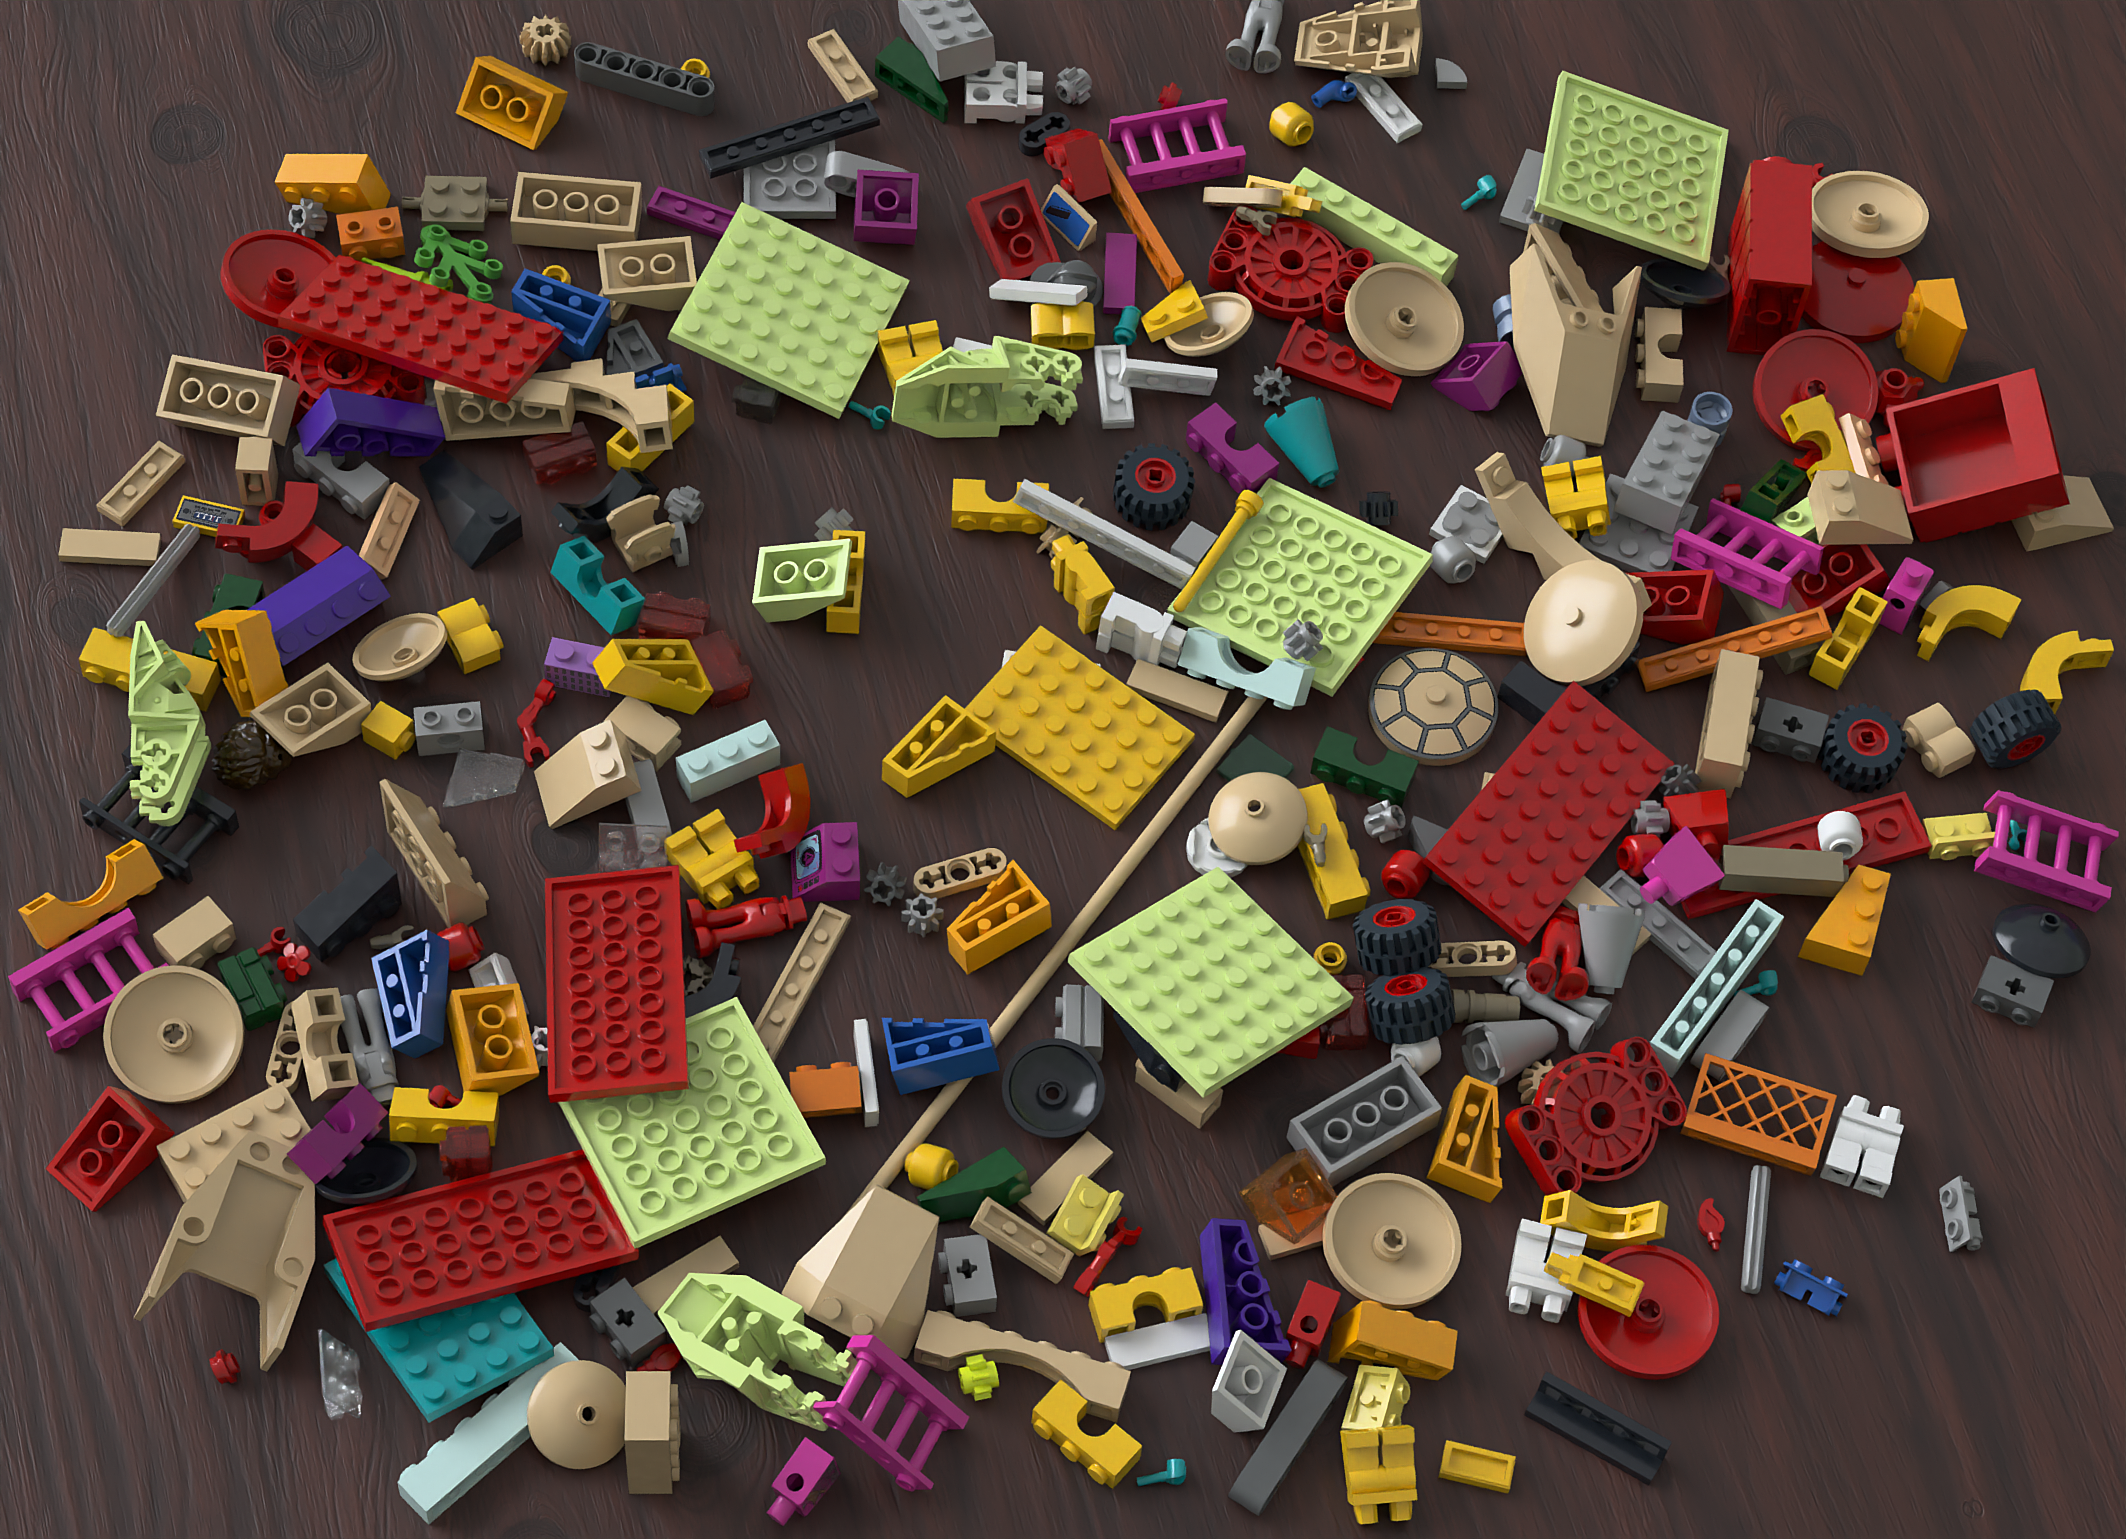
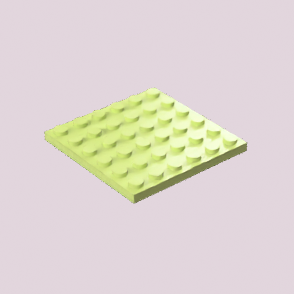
(1632, 170)
(789, 310)
(1305, 566)
(1210, 981)
(700, 1147)

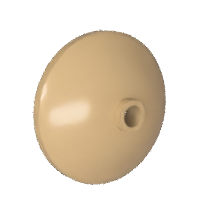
(1227, 322)
(400, 647)
(1263, 834)
(557, 1418)

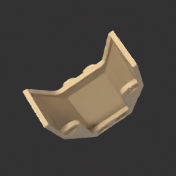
(1569, 352)
(249, 1232)

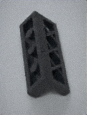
(1598, 1428)

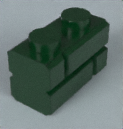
(252, 987)

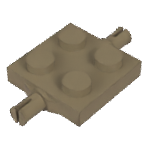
(455, 202)

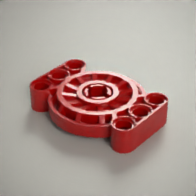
(1260, 272)
(319, 365)
(1564, 1124)

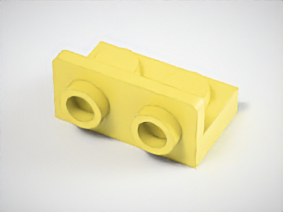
(1958, 835)
(1085, 1216)
(1376, 1398)

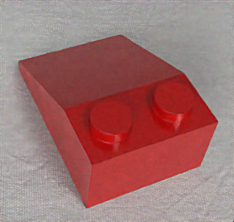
(1012, 230)
(1840, 575)
(1682, 606)
(109, 1148)

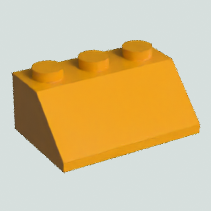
(510, 101)
(1932, 328)
(491, 1038)

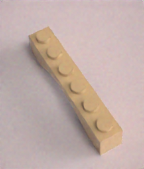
(948, 1341)

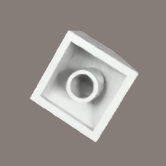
(1246, 1385)

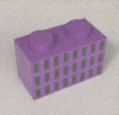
(571, 666)

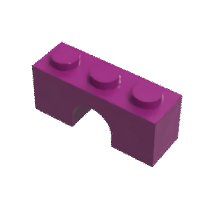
(1245, 470)
(353, 1119)

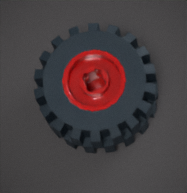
(1153, 486)
(2015, 729)
(1862, 748)
(1397, 936)
(1410, 1006)

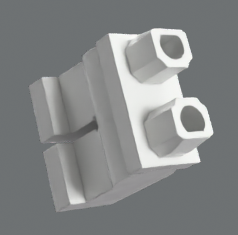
(1003, 93)
(1140, 632)
(1866, 1135)
(1527, 1275)

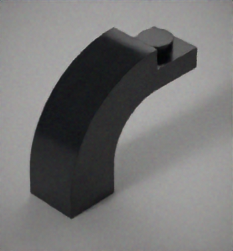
(590, 517)
(722, 987)

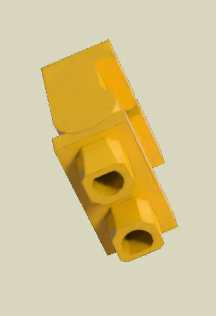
(905, 352)
(1578, 509)
(1081, 581)
(710, 860)
(1380, 1480)

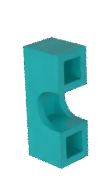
(579, 571)

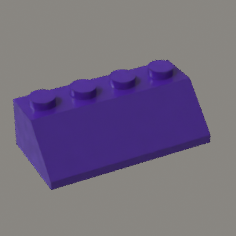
(321, 602)

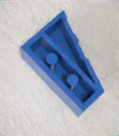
(568, 308)
(414, 992)
(938, 1053)

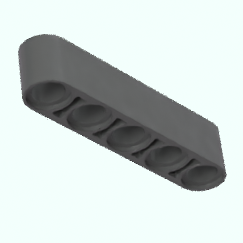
(644, 79)
(1288, 1437)

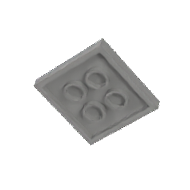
(792, 185)
(1632, 543)

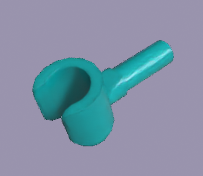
(1487, 191)
(879, 411)
(2017, 832)
(1767, 984)
(1173, 1475)

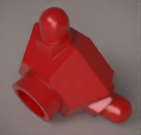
(1895, 389)

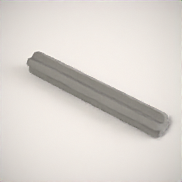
(1755, 1229)

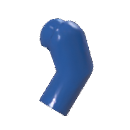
(1334, 91)

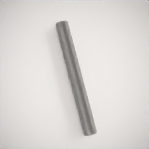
(153, 580)

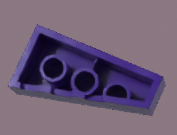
(370, 425)
(1237, 1292)

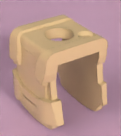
(637, 535)

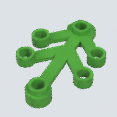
(438, 239)

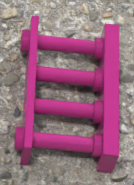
(1183, 169)
(1741, 572)
(2038, 877)
(62, 963)
(918, 1396)

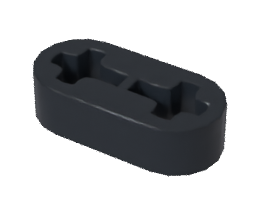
(1040, 130)
(602, 1283)

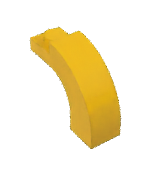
(1966, 606)
(2059, 655)
(1605, 1226)

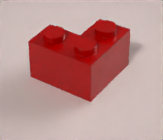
(1081, 163)

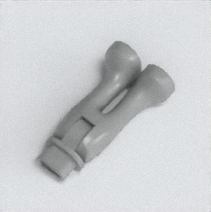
(1260, 16)
(1580, 1027)
(375, 1062)

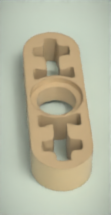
(1242, 196)
(953, 886)
(1477, 968)
(278, 1058)

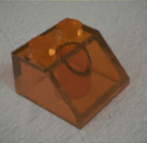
(1290, 1196)

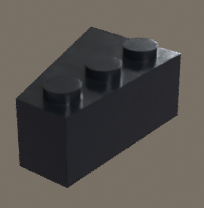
(351, 908)

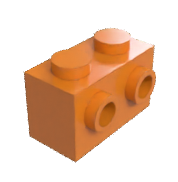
(371, 234)
(826, 1090)

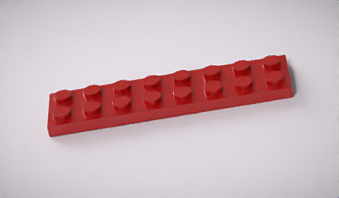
(1888, 832)

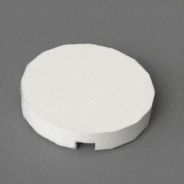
(1206, 856)

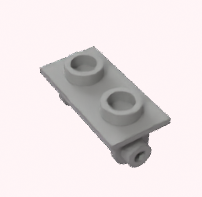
(1957, 1204)

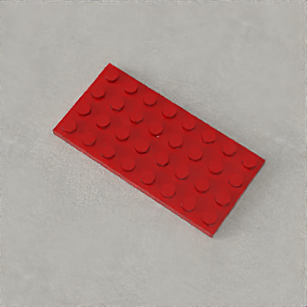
(421, 328)
(1548, 813)
(615, 984)
(476, 1239)

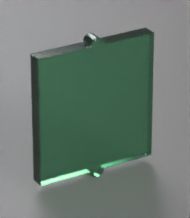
(1253, 757)

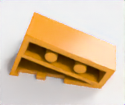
(336, 180)
(247, 654)
(999, 921)
(1850, 923)
(1468, 1142)
(1395, 1340)

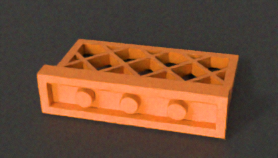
(1751, 1142)

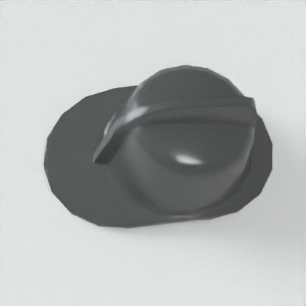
(1071, 273)

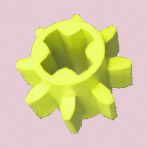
(978, 1377)

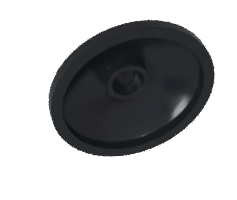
(1684, 285)
(2041, 940)
(1058, 1067)
(372, 1175)

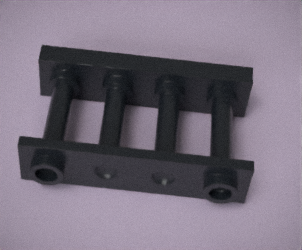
(214, 812)

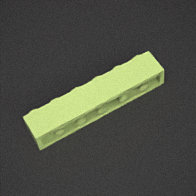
(1370, 228)

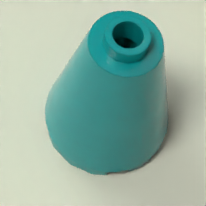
(1306, 440)

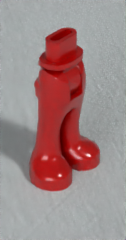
(759, 916)
(1563, 939)

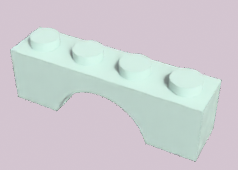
(1211, 655)

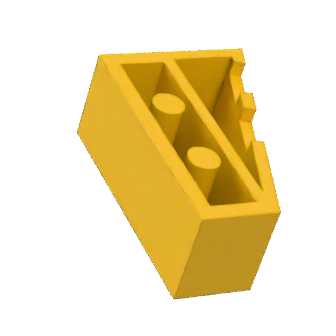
(655, 672)
(937, 747)

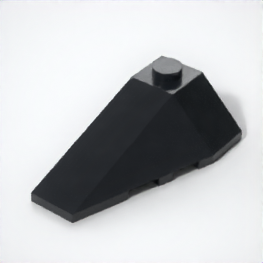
(471, 511)

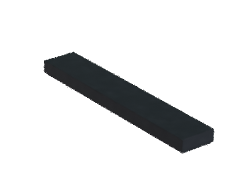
(789, 137)

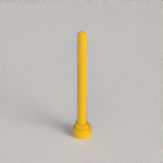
(1247, 506)

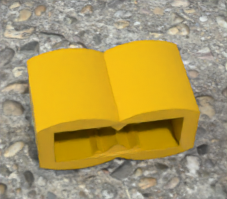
(1063, 325)
(470, 635)

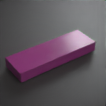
(689, 212)
(1119, 272)

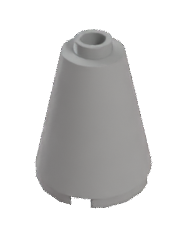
(1608, 943)
(1505, 1048)

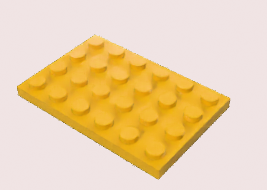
(1079, 727)

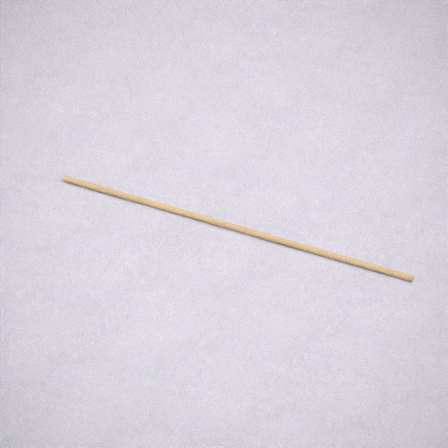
(1071, 936)

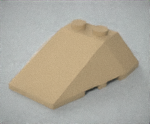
(1369, 40)
(871, 1271)

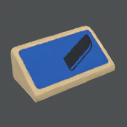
(1069, 218)

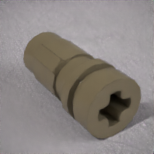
(1484, 1007)

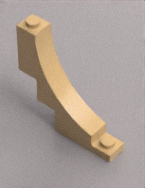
(1529, 525)

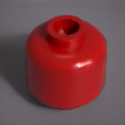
(1637, 852)
(1405, 874)
(464, 946)

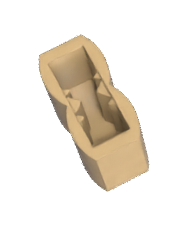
(1938, 740)

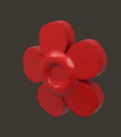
(294, 962)

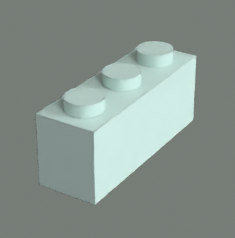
(728, 761)

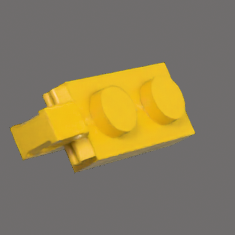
(1293, 197)
(1596, 1281)

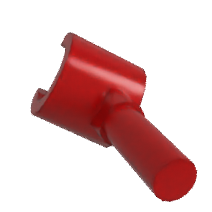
(1730, 493)
(275, 945)
(441, 1095)

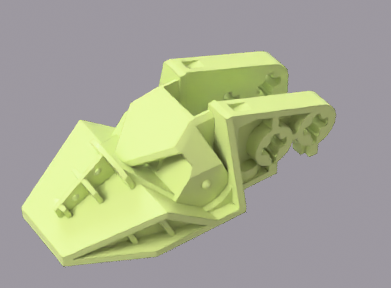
(987, 388)
(164, 729)
(740, 1331)

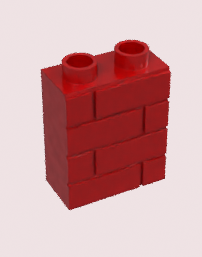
(1769, 255)
(1974, 456)

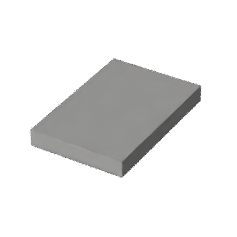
(1524, 184)

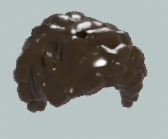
(248, 756)

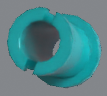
(1125, 332)

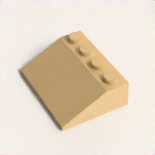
(432, 856)

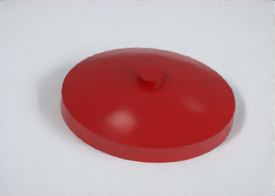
(270, 270)
(1857, 294)
(1806, 367)
(1669, 1323)

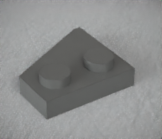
(631, 351)

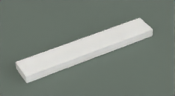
(1103, 534)

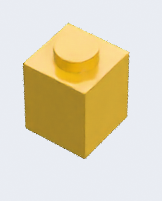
(388, 730)

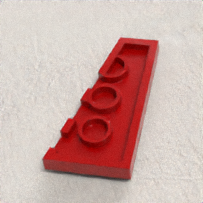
(1323, 362)

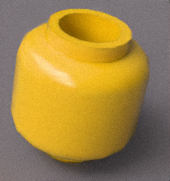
(1291, 124)
(930, 1166)

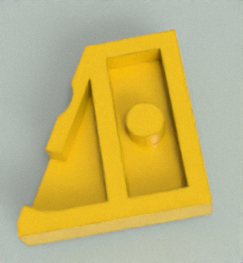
(1174, 313)

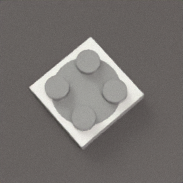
(1471, 520)

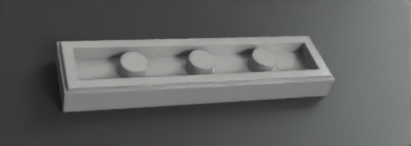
(1665, 928)

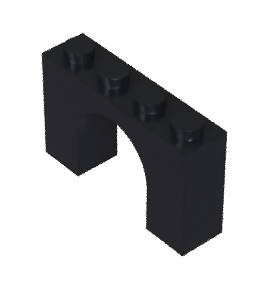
(1534, 695)

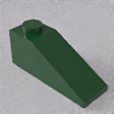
(908, 73)
(1773, 491)
(961, 1195)

